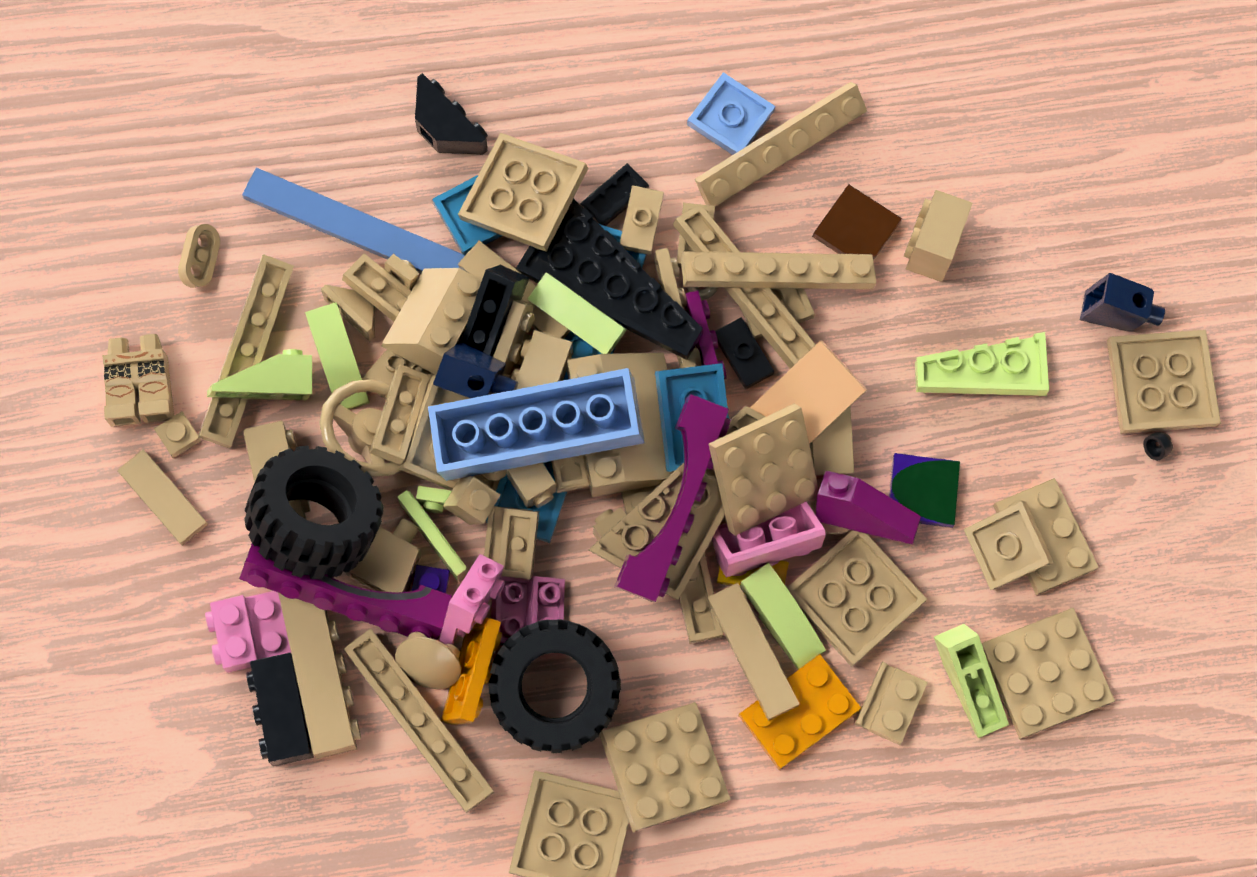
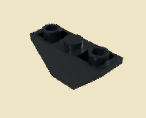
(444, 122)

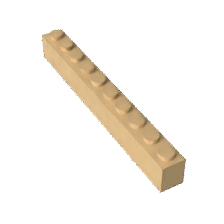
(310, 631)

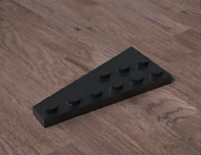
(613, 281)

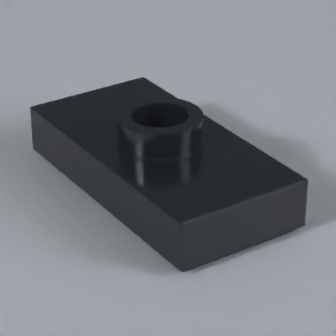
(613, 195)
(743, 353)

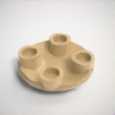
(429, 661)

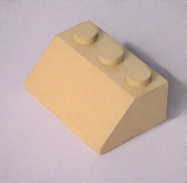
(433, 316)

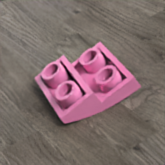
(527, 602)

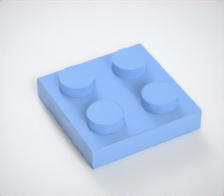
(730, 115)

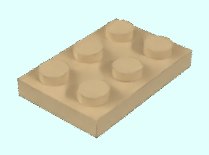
(1060, 533)

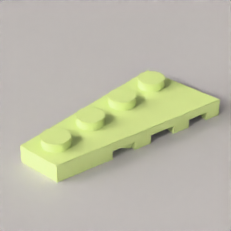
(998, 369)

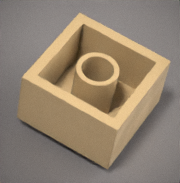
(936, 235)

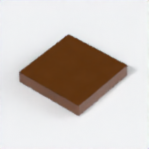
(856, 224)

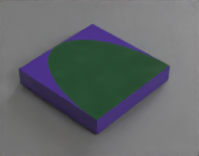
(926, 487)

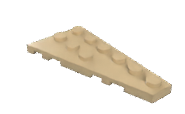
(649, 516)

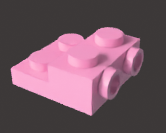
(471, 599)
(247, 630)

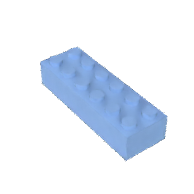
(536, 424)

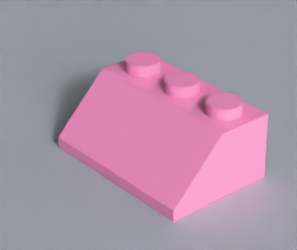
(779, 538)

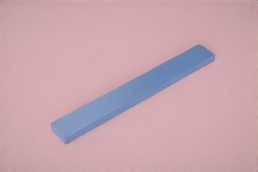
(346, 222)

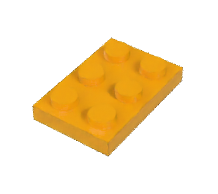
(476, 651)
(821, 709)

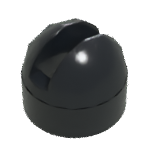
(1161, 451)

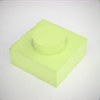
(432, 498)

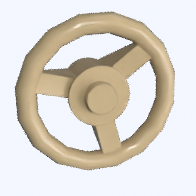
(358, 427)

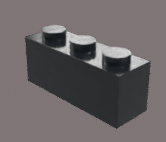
(491, 307)
(279, 710)

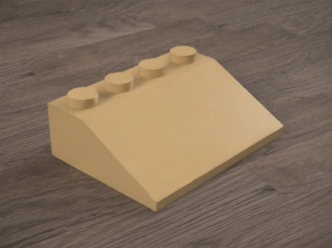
(637, 464)

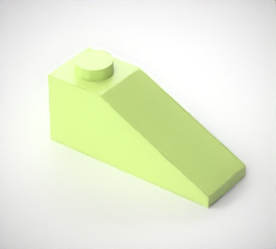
(279, 377)
(971, 678)

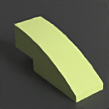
(335, 351)
(782, 615)

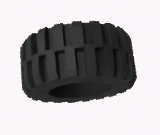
(299, 543)
(567, 731)

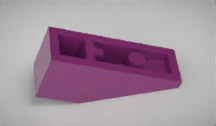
(862, 508)

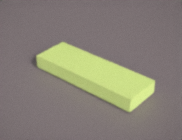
(576, 314)
(433, 535)

